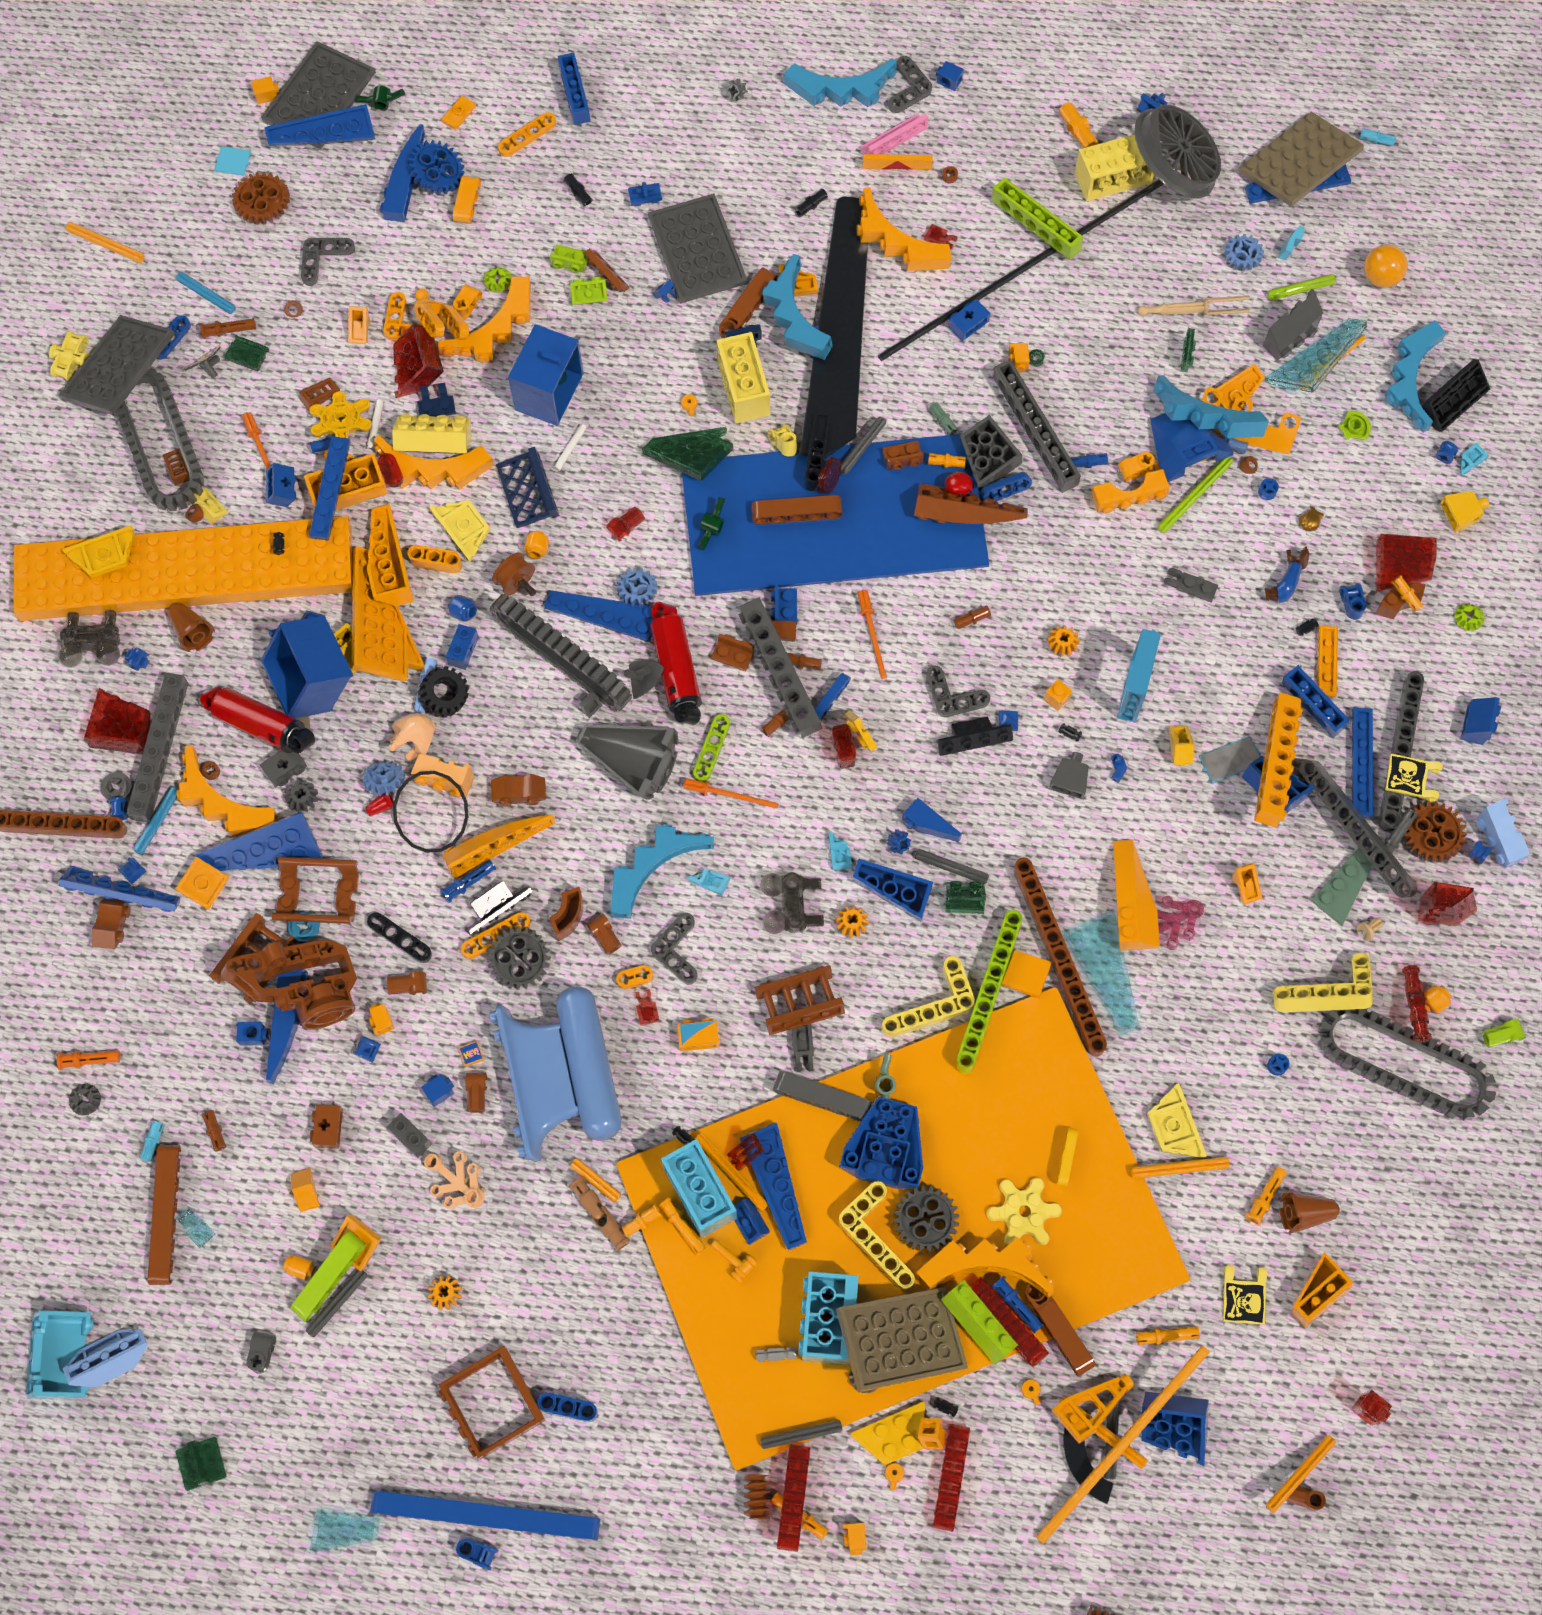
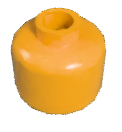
(536, 544)
(1437, 999)

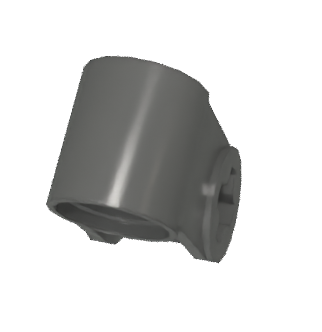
(260, 1349)

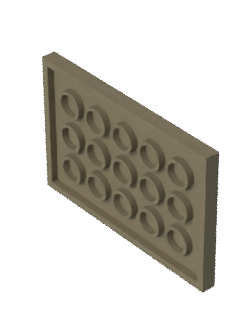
(1301, 158)
(901, 1339)

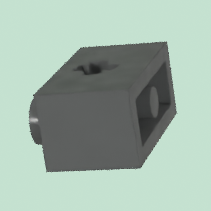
(276, 773)
(409, 1135)

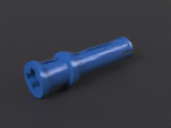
(461, 888)
(1010, 1296)

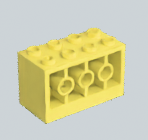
(1111, 168)
(743, 377)

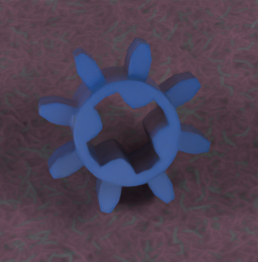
(137, 659)
(898, 841)

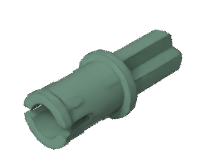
(943, 418)

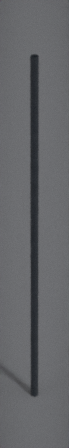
(1017, 272)

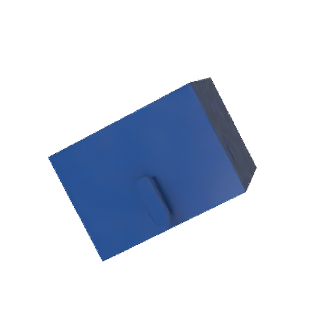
(540, 369)
(306, 666)

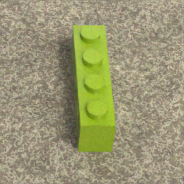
(979, 1322)

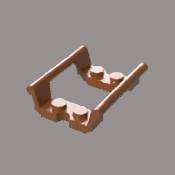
(291, 887)

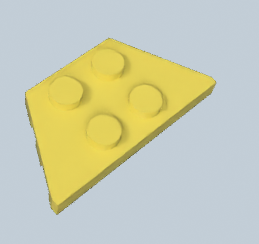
(463, 526)
(1175, 1125)

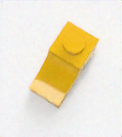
(1181, 745)

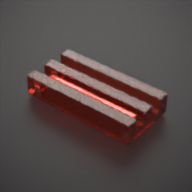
(736, 1158)

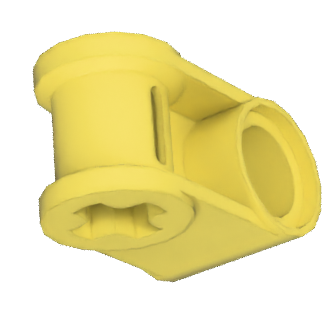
(784, 440)

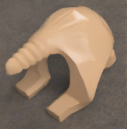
(414, 728)

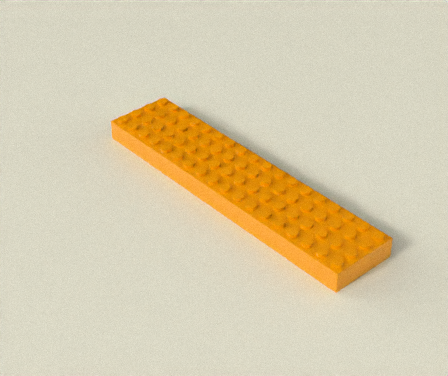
(186, 569)

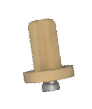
(1367, 930)

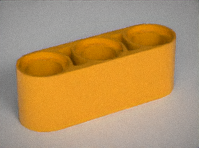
(466, 199)
(429, 553)

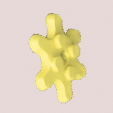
(1030, 1198)

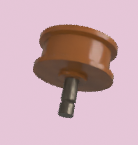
(514, 574)

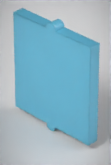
(232, 161)

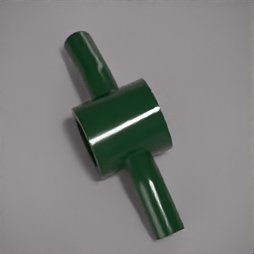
(380, 97)
(711, 523)

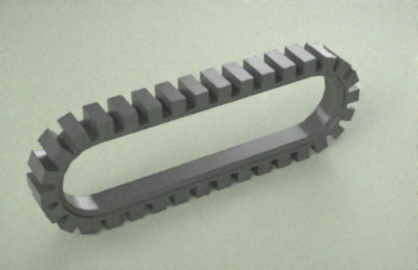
(186, 448)
(560, 652)

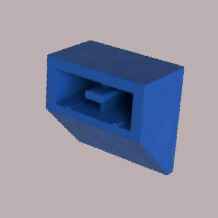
(1480, 720)

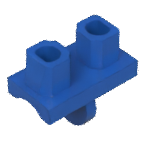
(1148, 103)
(645, 194)

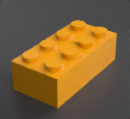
(359, 484)

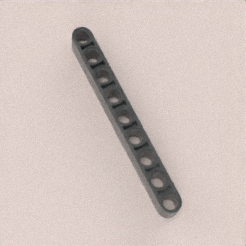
(1403, 742)
(1365, 833)

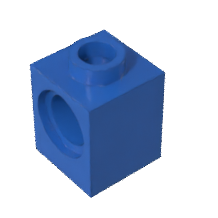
(949, 75)
(245, 1028)

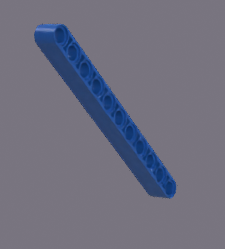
(485, 1515)

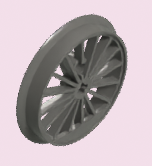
(1202, 161)

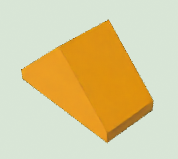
(304, 1190)

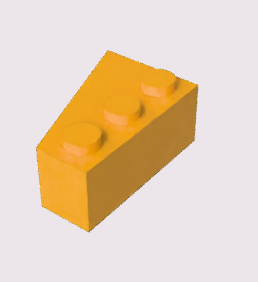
(461, 775)

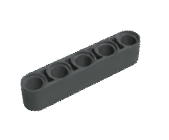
(821, 1096)

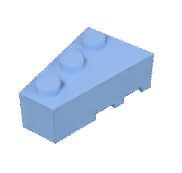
(1502, 835)

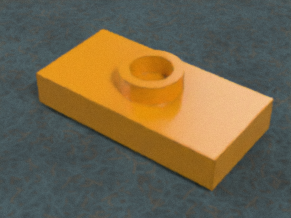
(458, 112)

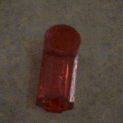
(622, 526)

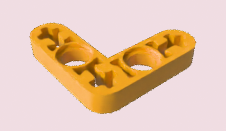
(398, 323)

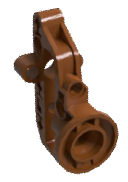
(321, 1003)

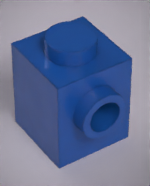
(438, 1089)

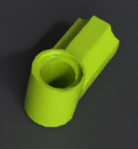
(1505, 1033)

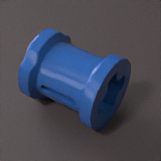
(118, 807)

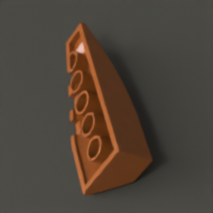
(943, 507)

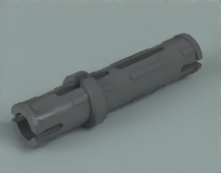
(1399, 831)

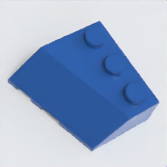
(1178, 1425)

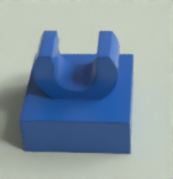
(663, 289)
(132, 870)

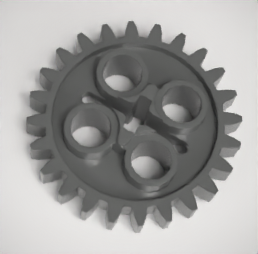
(505, 970)
(919, 1202)

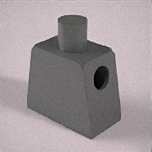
(1071, 776)

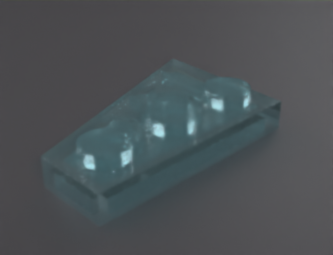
(341, 1530)

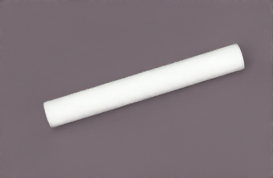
(375, 423)
(572, 443)

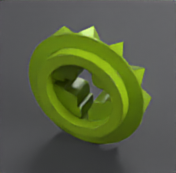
(503, 283)
(1461, 617)

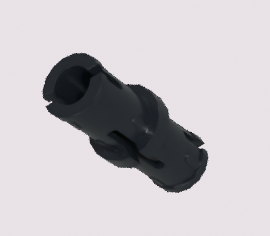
(578, 189)
(811, 202)

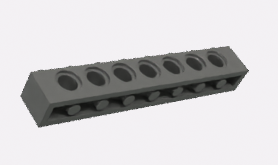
(1036, 426)
(755, 610)
(157, 747)

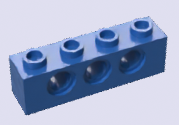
(574, 88)
(1315, 701)

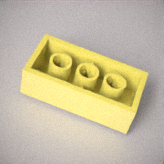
(432, 433)

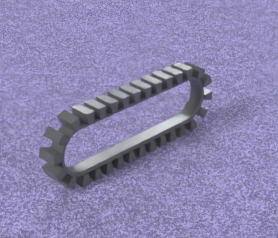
(1467, 1111)

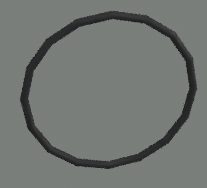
(465, 809)

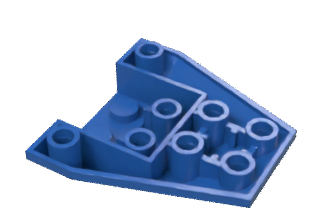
(1183, 444)
(886, 1146)

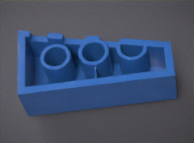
(896, 887)

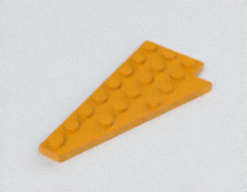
(378, 630)

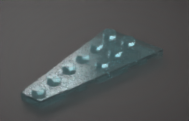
(1313, 365)
(1099, 955)

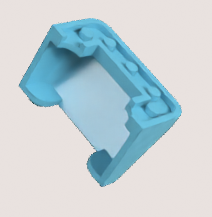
(53, 1343)

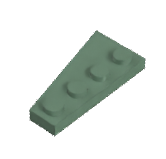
(1342, 889)

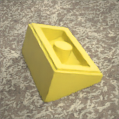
(210, 506)

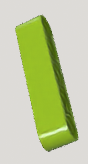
(328, 1276)

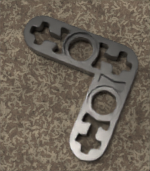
(914, 89)
(316, 252)
(948, 700)
(669, 953)

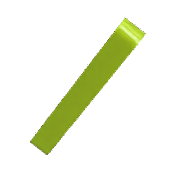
(986, 999)

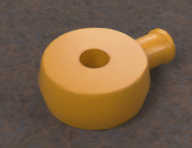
(690, 407)
(1031, 1394)
(894, 1479)

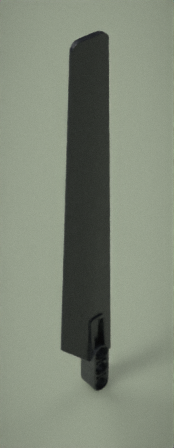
(835, 381)

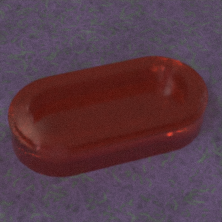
(390, 470)

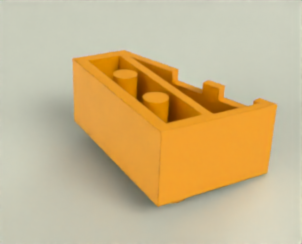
(1321, 1291)

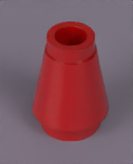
(379, 805)

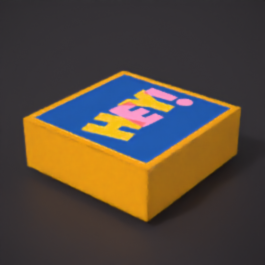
(471, 1053)

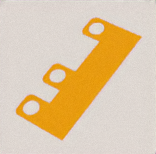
(1274, 439)

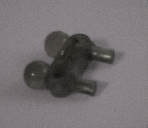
(89, 639)
(792, 903)

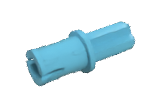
(1375, 136)
(152, 1141)

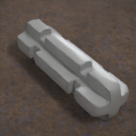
(775, 1354)

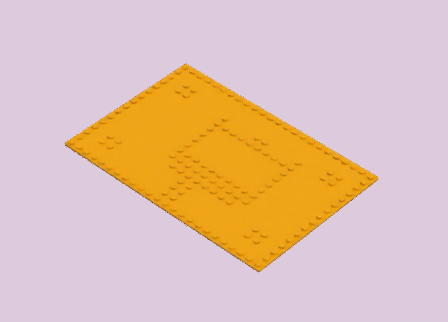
(973, 1134)

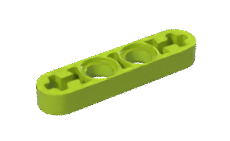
(708, 747)

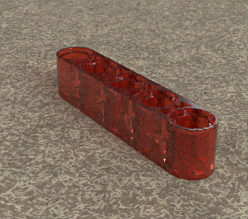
(1028, 1345)
(951, 1477)
(793, 1498)

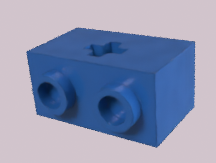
(969, 319)
(280, 485)
(462, 646)

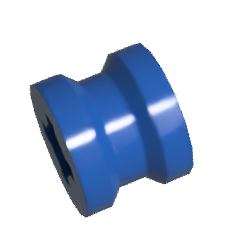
(1446, 452)
(1268, 485)
(1479, 852)
(1280, 1061)

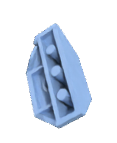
(106, 1358)

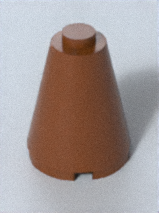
(190, 628)
(1306, 1211)

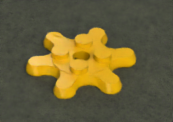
(340, 408)

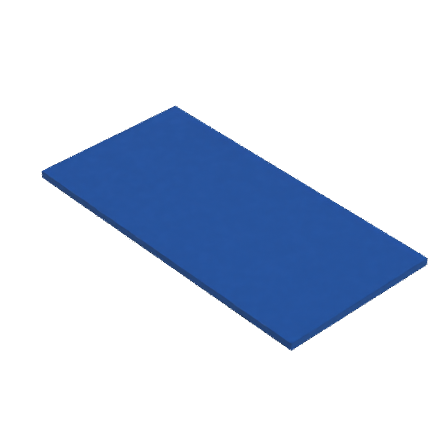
(869, 541)

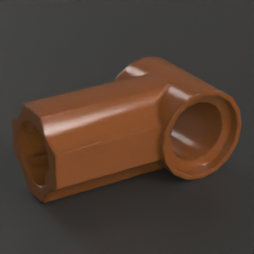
(603, 932)
(411, 984)
(475, 1090)
(1302, 1495)

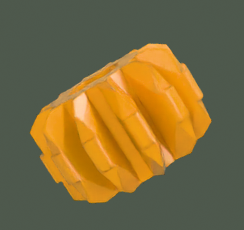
(1061, 646)
(854, 927)
(451, 1292)

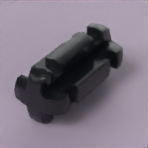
(278, 543)
(1307, 627)
(1070, 732)
(682, 1135)
(945, 1407)

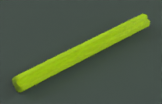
(1193, 496)

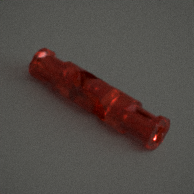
(1418, 1015)

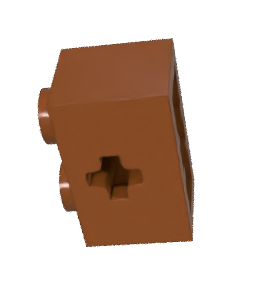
(331, 1136)

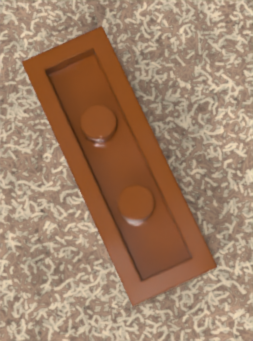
(606, 270)

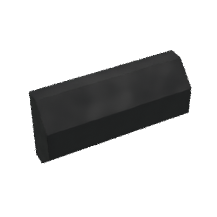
(1457, 395)

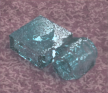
(199, 1232)

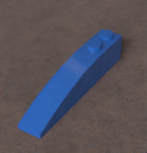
(400, 184)
(283, 1027)

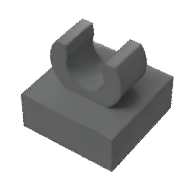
(589, 703)

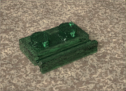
(1188, 347)
(246, 353)

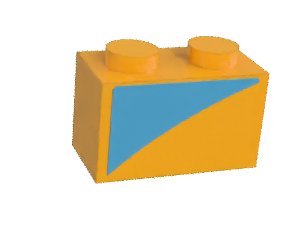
(698, 1035)

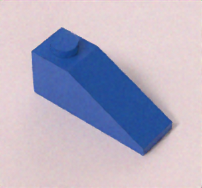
(927, 821)

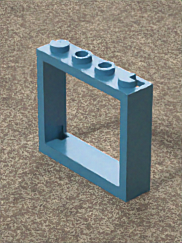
(1139, 675)

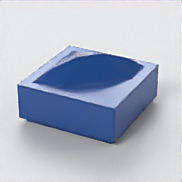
(1009, 717)
(367, 1049)

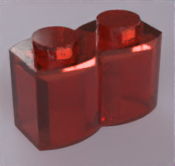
(844, 747)

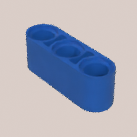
(559, 1401)

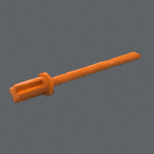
(254, 431)
(866, 610)
(704, 787)

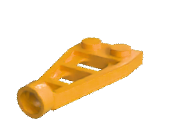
(1076, 1421)

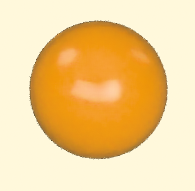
(1385, 266)

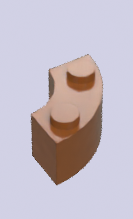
(1394, 604)
(518, 790)
(569, 914)
(110, 923)

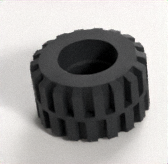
(449, 678)

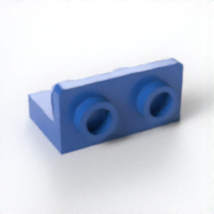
(785, 604)

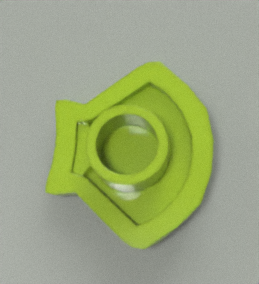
(1355, 426)

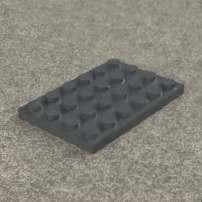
(319, 85)
(697, 248)
(116, 364)

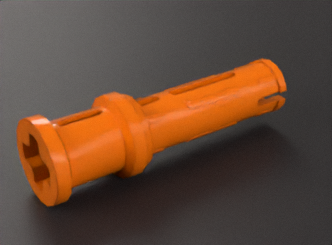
(77, 1062)

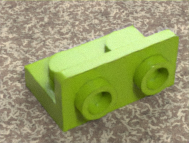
(569, 258)
(588, 291)

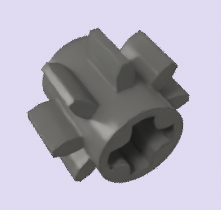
(738, 86)

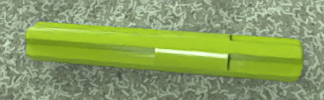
(1301, 287)

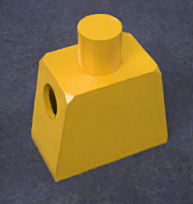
(1463, 509)

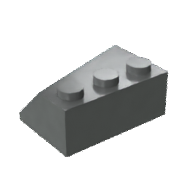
(1295, 327)
(989, 452)

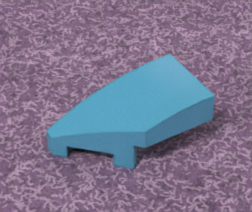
(1292, 241)
(1472, 458)
(839, 853)
(711, 881)

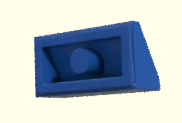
(750, 1221)

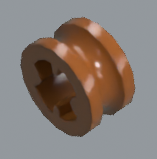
(948, 170)
(207, 766)

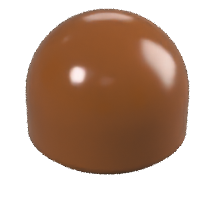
(293, 302)
(1244, 465)
(197, 515)

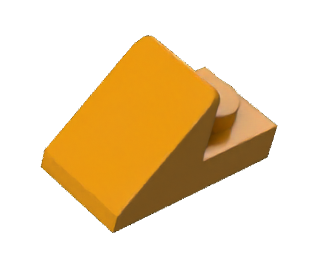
(358, 324)
(1247, 883)

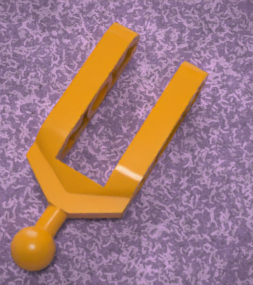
(427, 312)

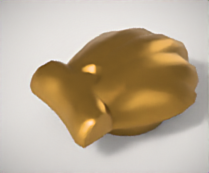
(1311, 519)

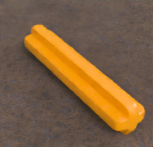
(596, 1180)

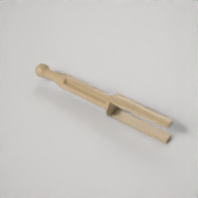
(1194, 307)

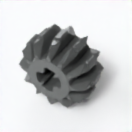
(305, 801)

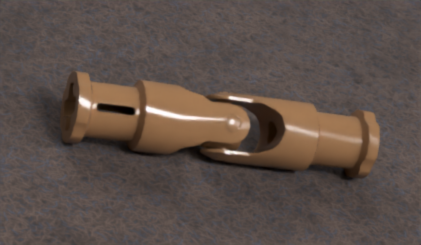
(592, 1204)

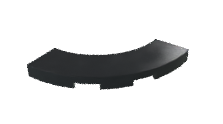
(1081, 1467)

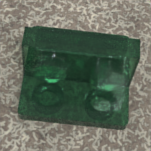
(965, 897)
(201, 1463)

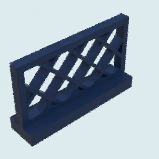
(540, 479)

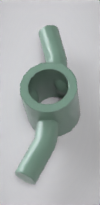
(885, 1074)

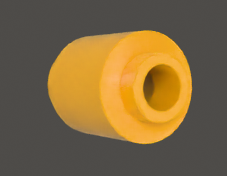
(299, 1267)

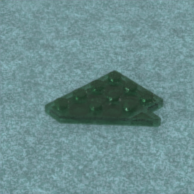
(691, 452)

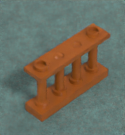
(246, 941)
(799, 1017)

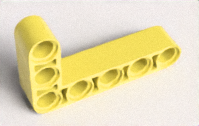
(1329, 996)
(935, 1007)
(872, 1239)

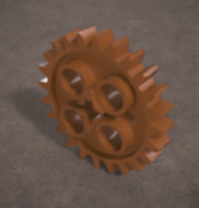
(261, 198)
(1450, 825)

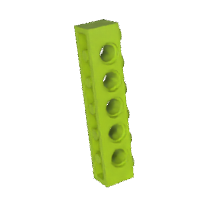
(1037, 218)

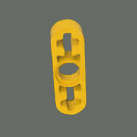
(1067, 1157)

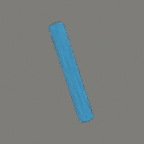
(205, 292)
(156, 821)

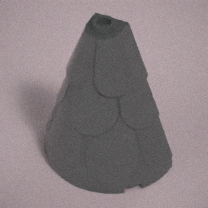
(633, 754)

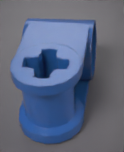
(1353, 597)
(478, 1553)

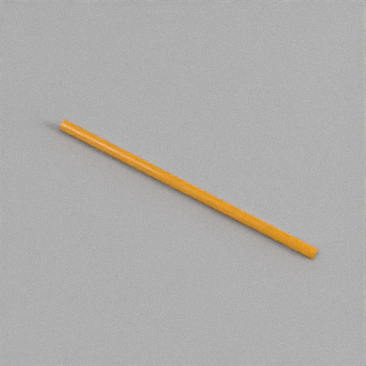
(1122, 1444)

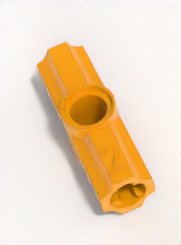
(1077, 125)

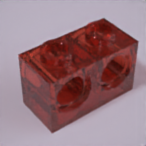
(1372, 1408)

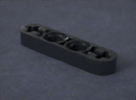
(399, 938)

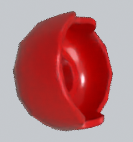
(959, 483)

